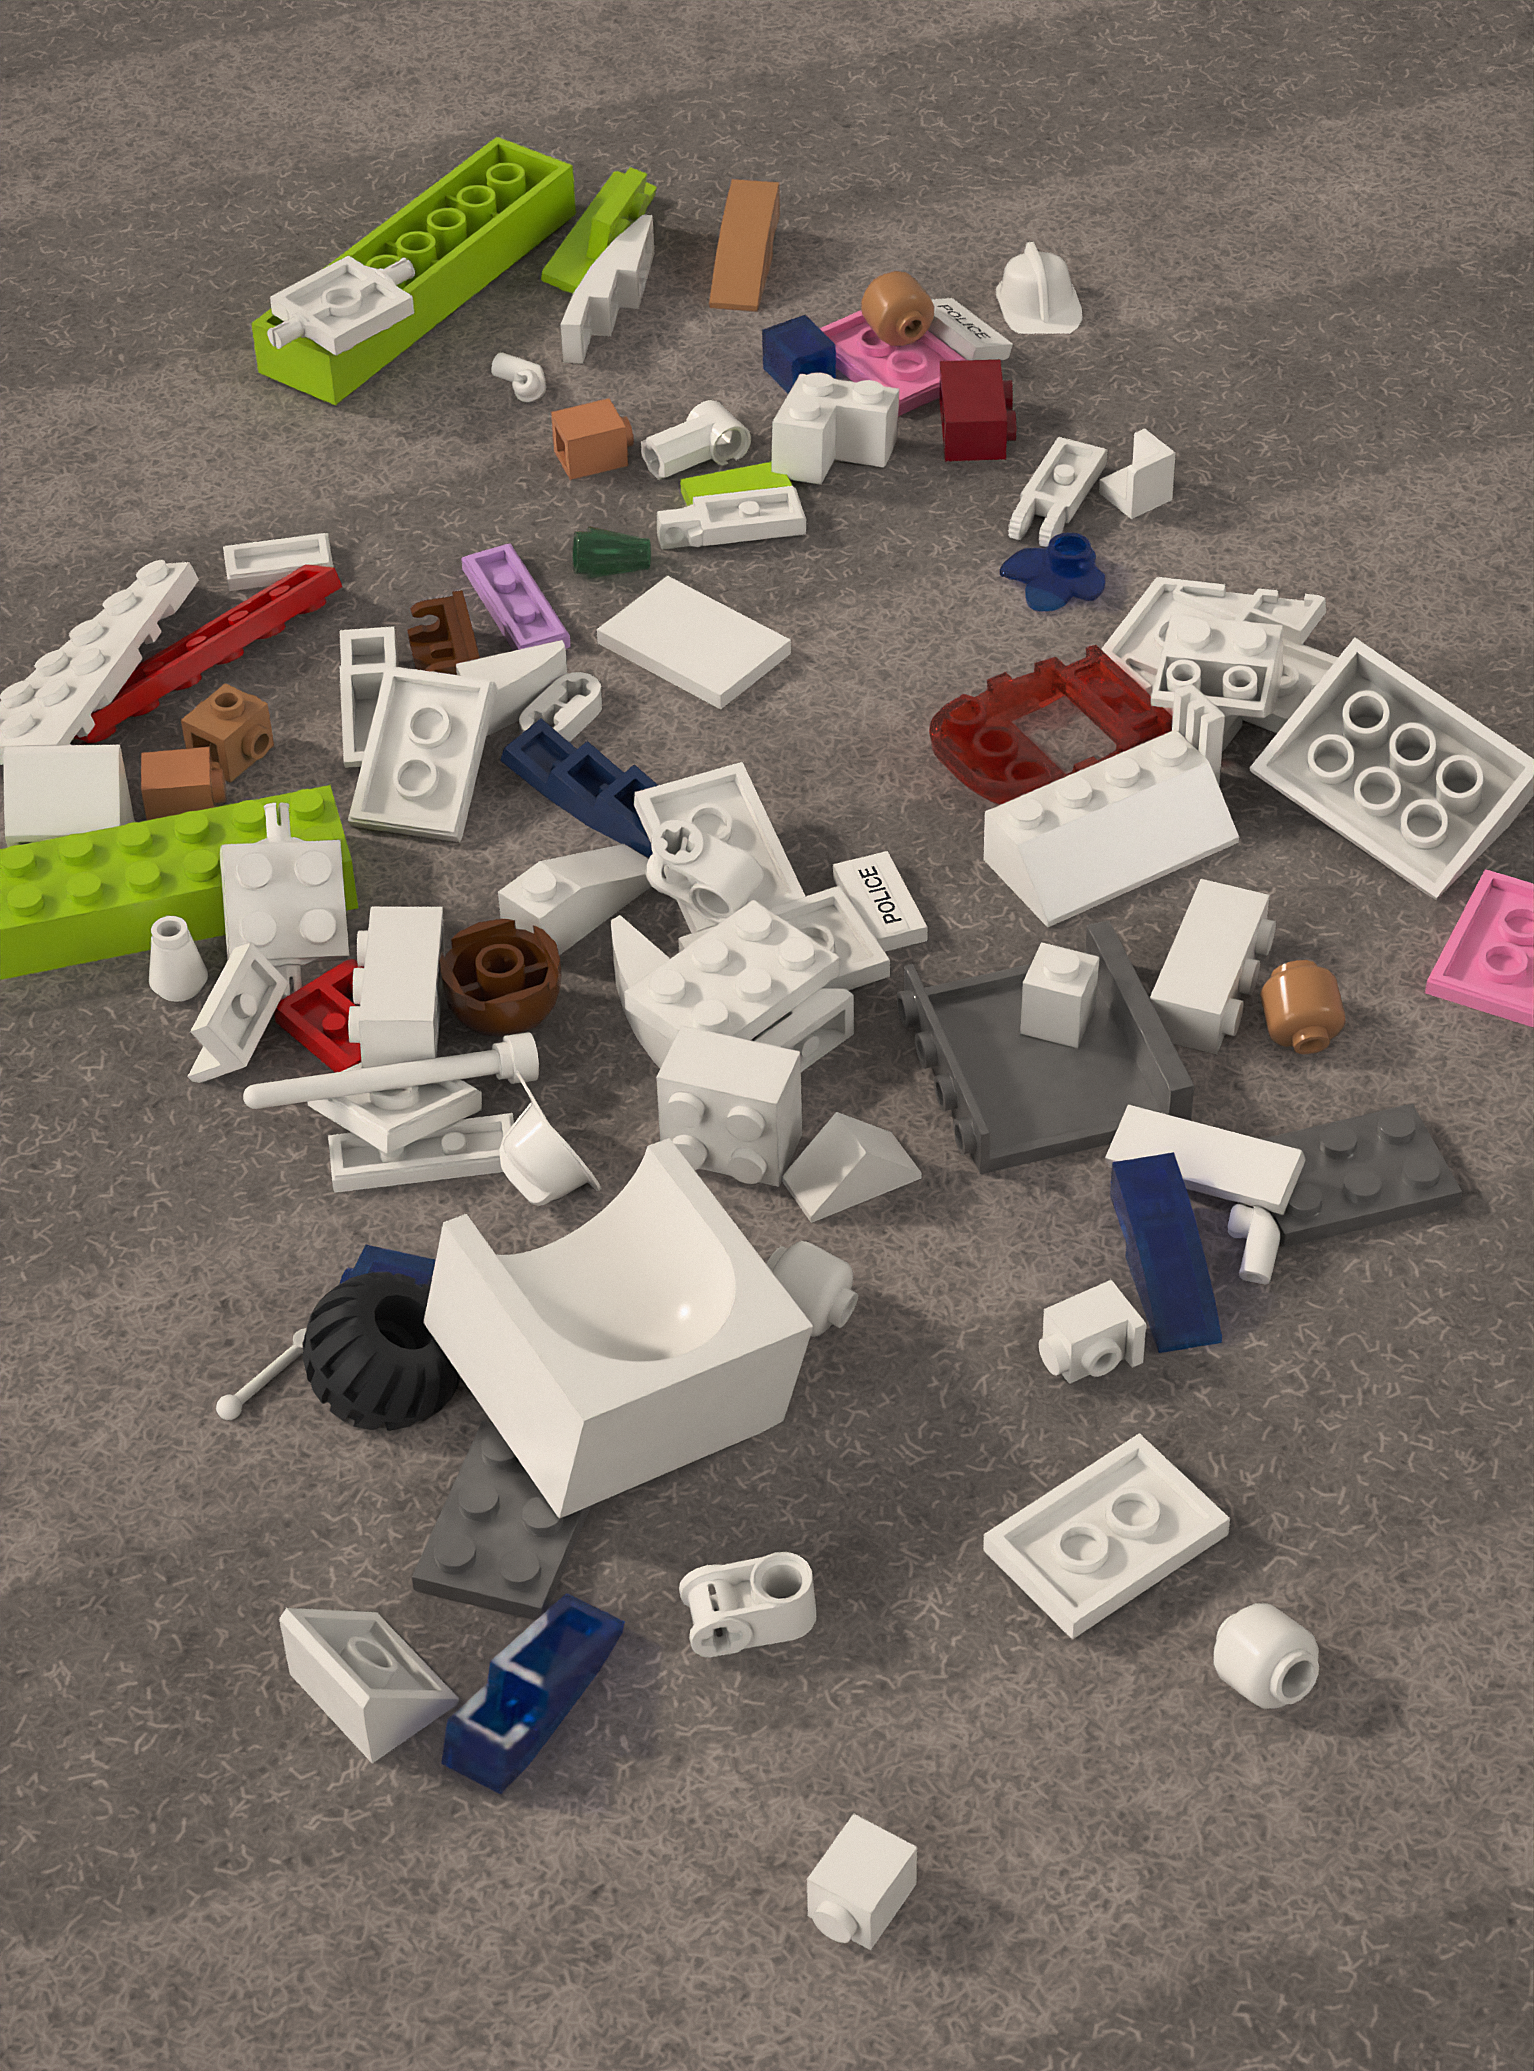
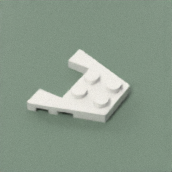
(1142, 634)

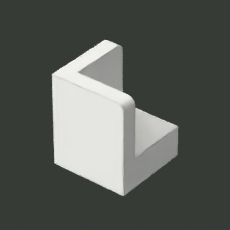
(1146, 481)

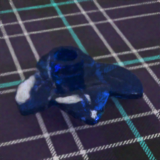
(1056, 572)

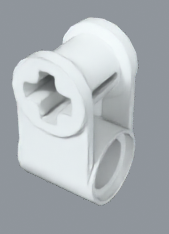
(706, 875)
(749, 1603)

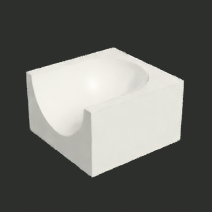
(622, 1340)

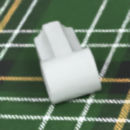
(705, 435)

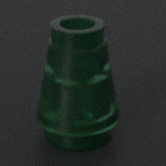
(609, 553)

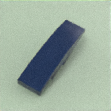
(581, 783)

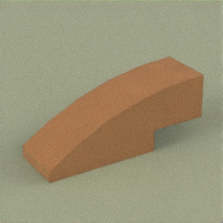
(745, 245)

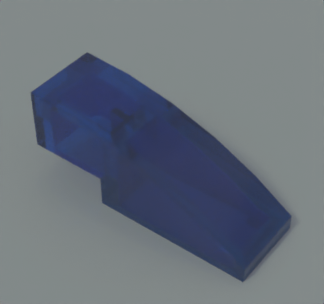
(1165, 1252)
(529, 1692)

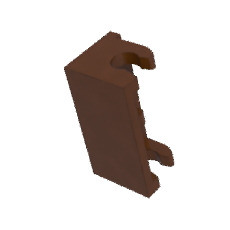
(447, 640)

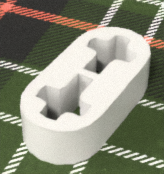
(570, 716)

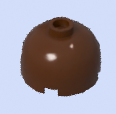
(501, 977)

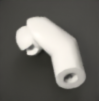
(525, 376)

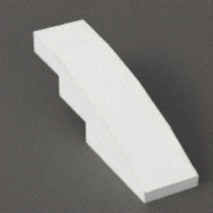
(610, 284)

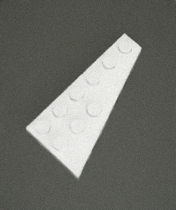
(94, 663)

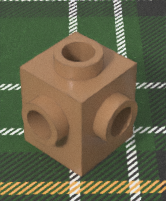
(233, 727)

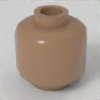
(897, 308)
(1302, 1006)

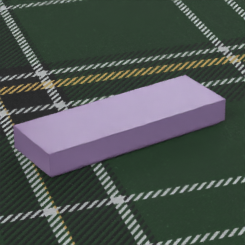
(513, 598)

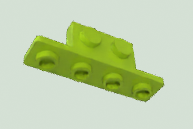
(611, 212)

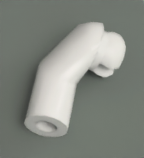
(1261, 1244)

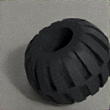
(375, 1355)

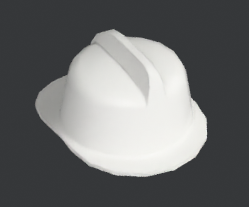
(1038, 294)
(540, 1159)

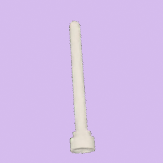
(513, 1054)

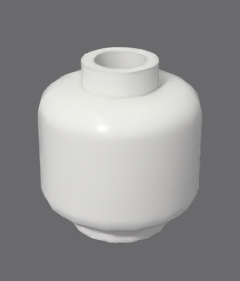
(816, 1283)
(1266, 1656)

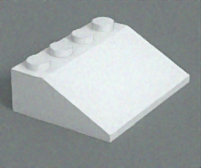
(1398, 770)

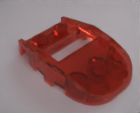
(1000, 762)

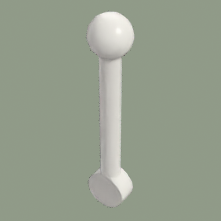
(230, 1406)

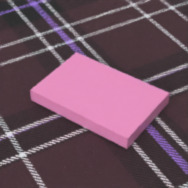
(907, 368)
(1491, 951)

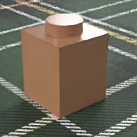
(591, 438)
(180, 782)

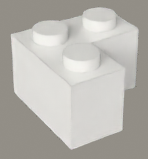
(831, 422)

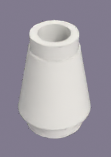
(175, 962)

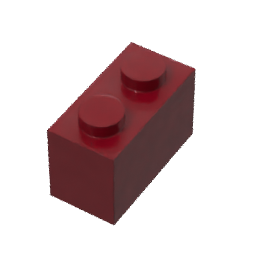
(975, 410)

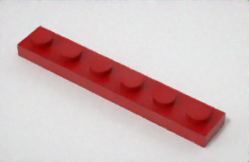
(215, 643)

